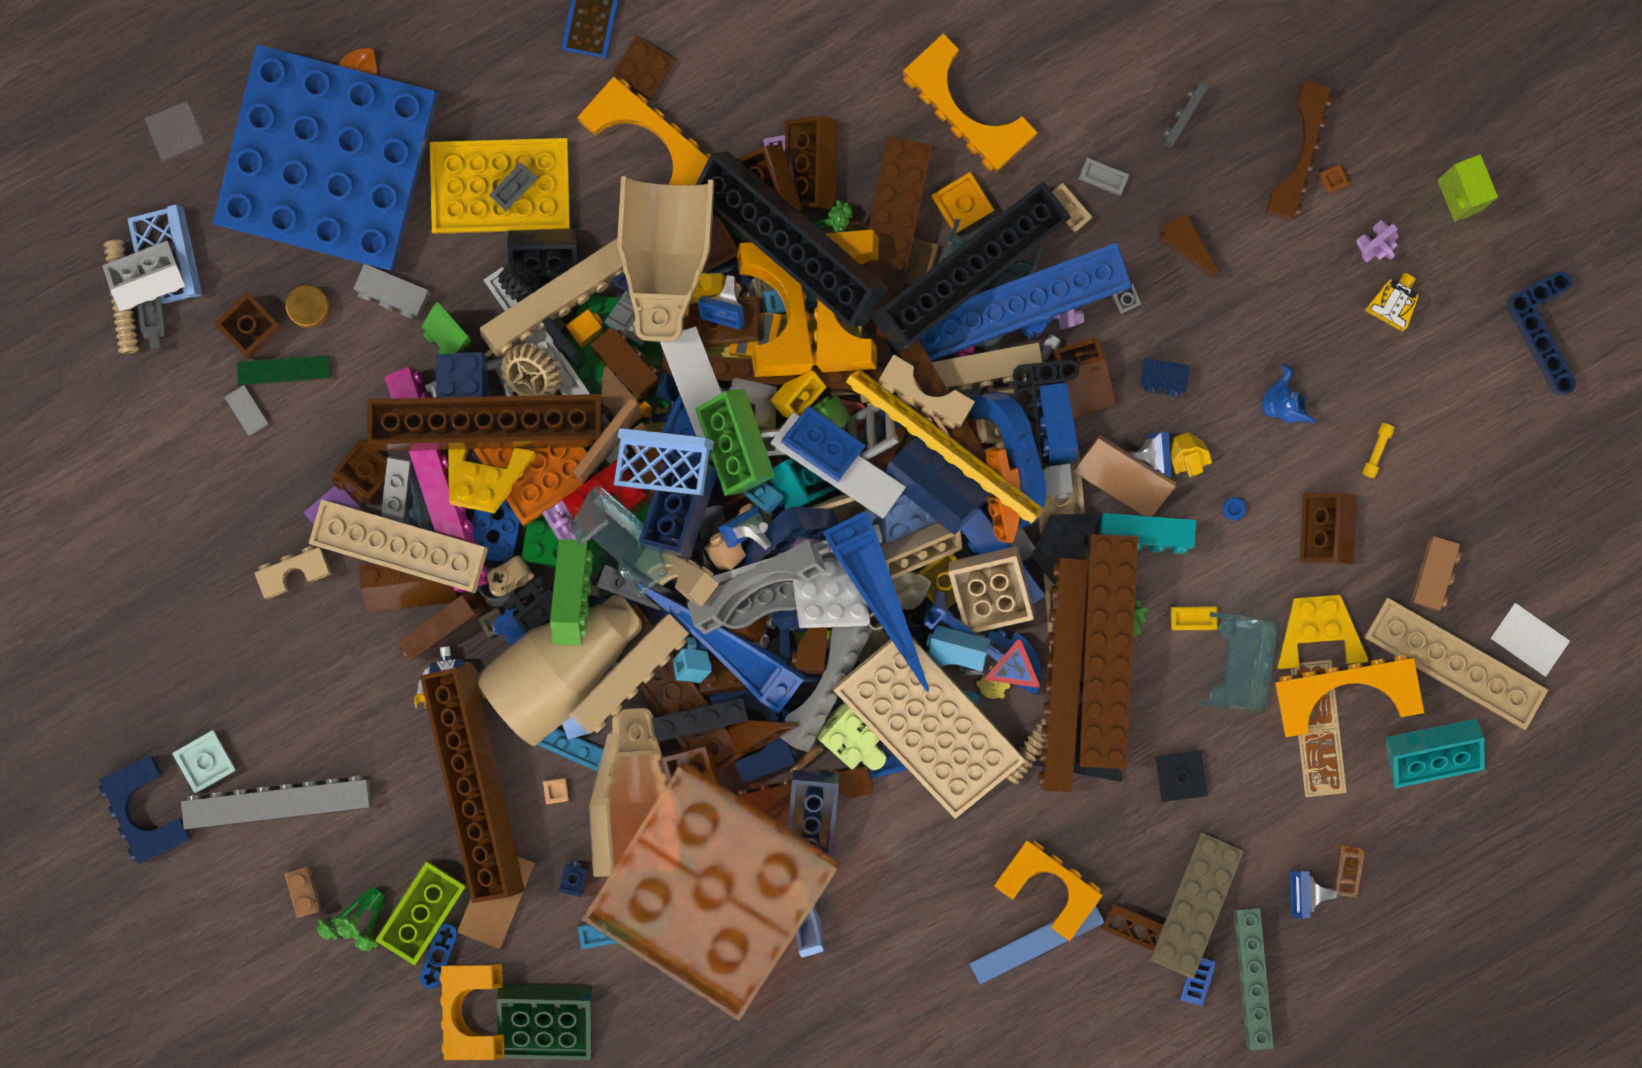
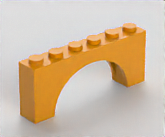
(618, 105)
(992, 143)
(836, 347)
(791, 350)
(1300, 695)

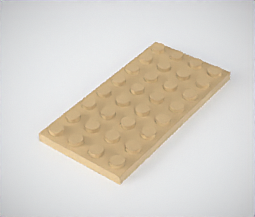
(931, 732)

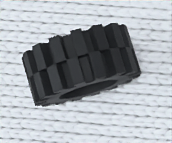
(518, 280)

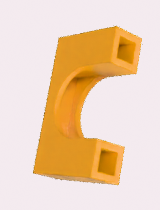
(1032, 861)
(458, 1039)

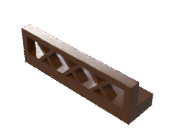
(1137, 920)

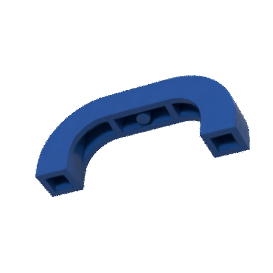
(1018, 442)

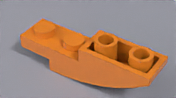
(1004, 517)

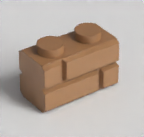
(303, 892)

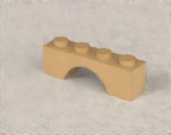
(899, 379)
(692, 581)

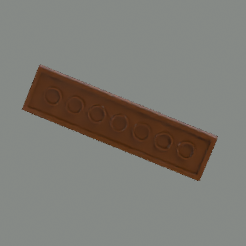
(671, 694)

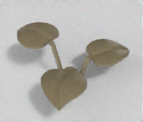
(911, 591)

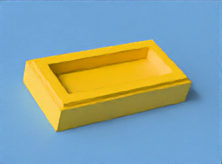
(1193, 618)

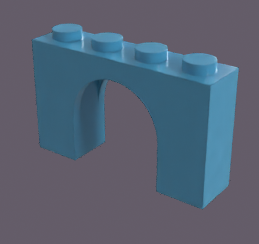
(958, 648)

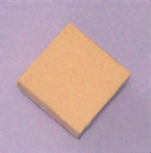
(556, 791)

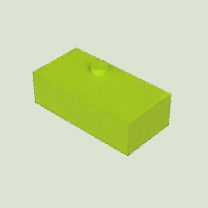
(1467, 188)
(420, 912)

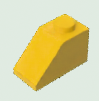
(798, 394)

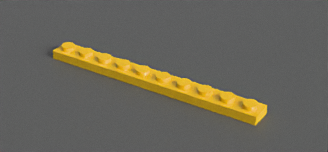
(946, 446)

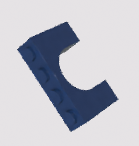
(775, 754)
(119, 790)

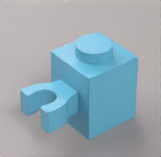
(691, 664)

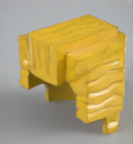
(1188, 454)

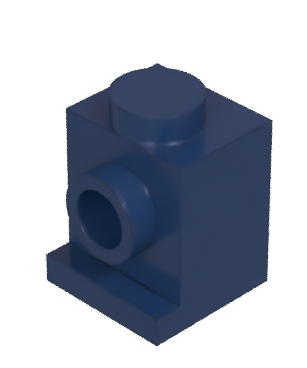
(577, 888)

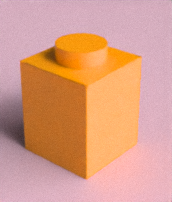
(585, 328)

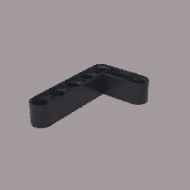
(1029, 386)

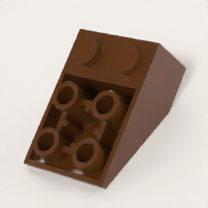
(1092, 387)

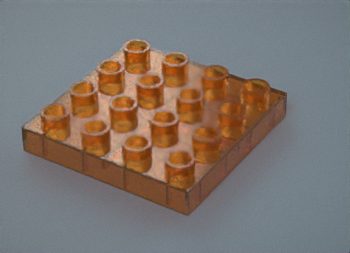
(711, 890)

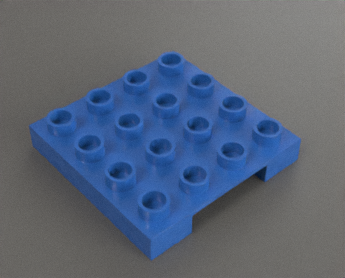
(325, 157)

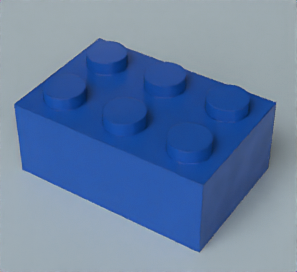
(1056, 425)

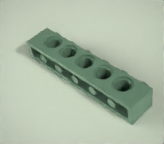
(1253, 978)

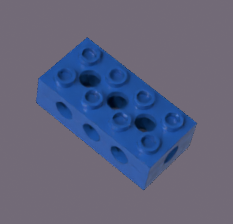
(508, 528)

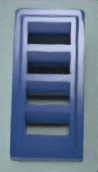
(1208, 975)

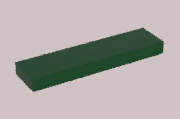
(283, 370)

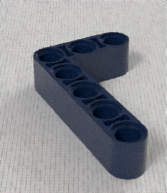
(1541, 332)
(787, 529)

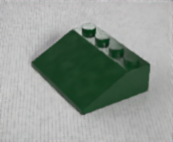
(545, 1021)

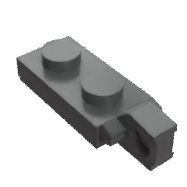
(152, 321)

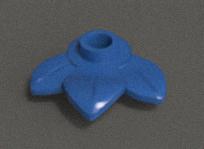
(507, 625)

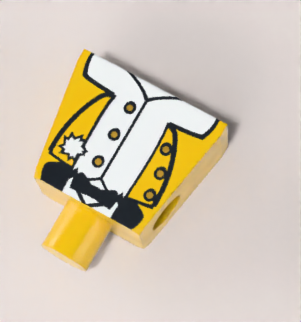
(1395, 302)

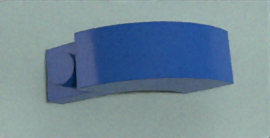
(1000, 639)

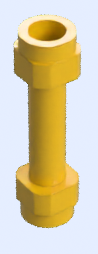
(1385, 432)

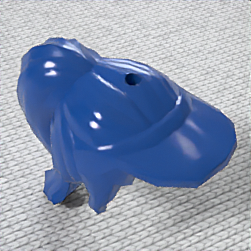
(1283, 403)

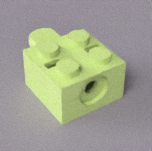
(856, 742)

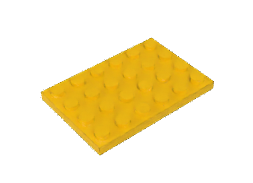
(470, 170)

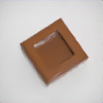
(1333, 179)

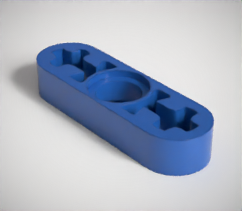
(438, 937)

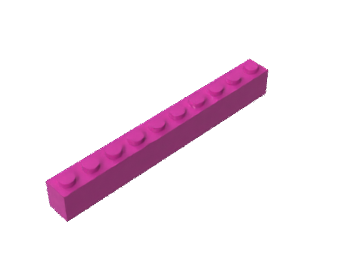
(433, 471)

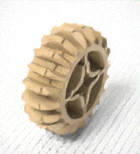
(531, 371)

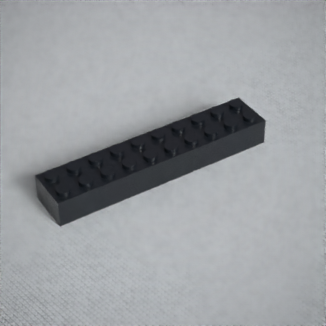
(792, 240)
(970, 267)

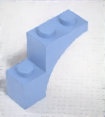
(810, 935)

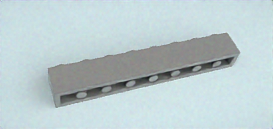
(277, 803)

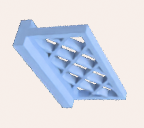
(181, 246)
(662, 441)

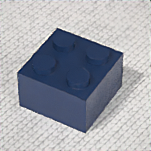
(461, 375)

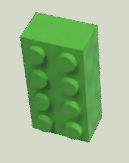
(738, 445)
(571, 592)

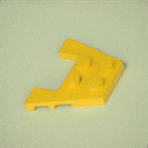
(482, 485)
(1319, 621)

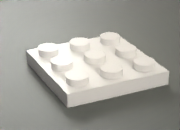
(830, 600)

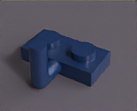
(667, 391)

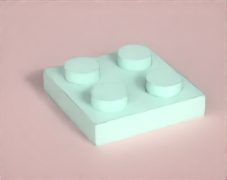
(204, 761)

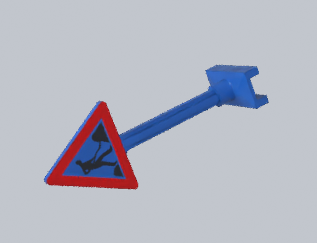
(1011, 666)

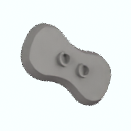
(766, 600)

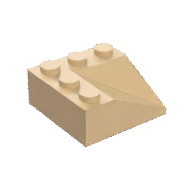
(991, 590)

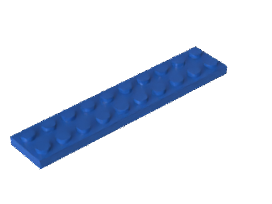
(1029, 301)

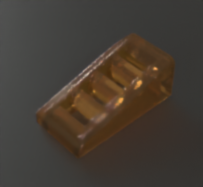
(1349, 852)

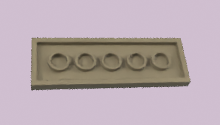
(1196, 905)

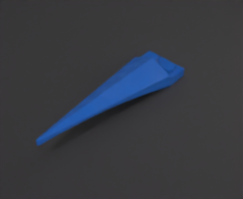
(862, 559)
(759, 670)

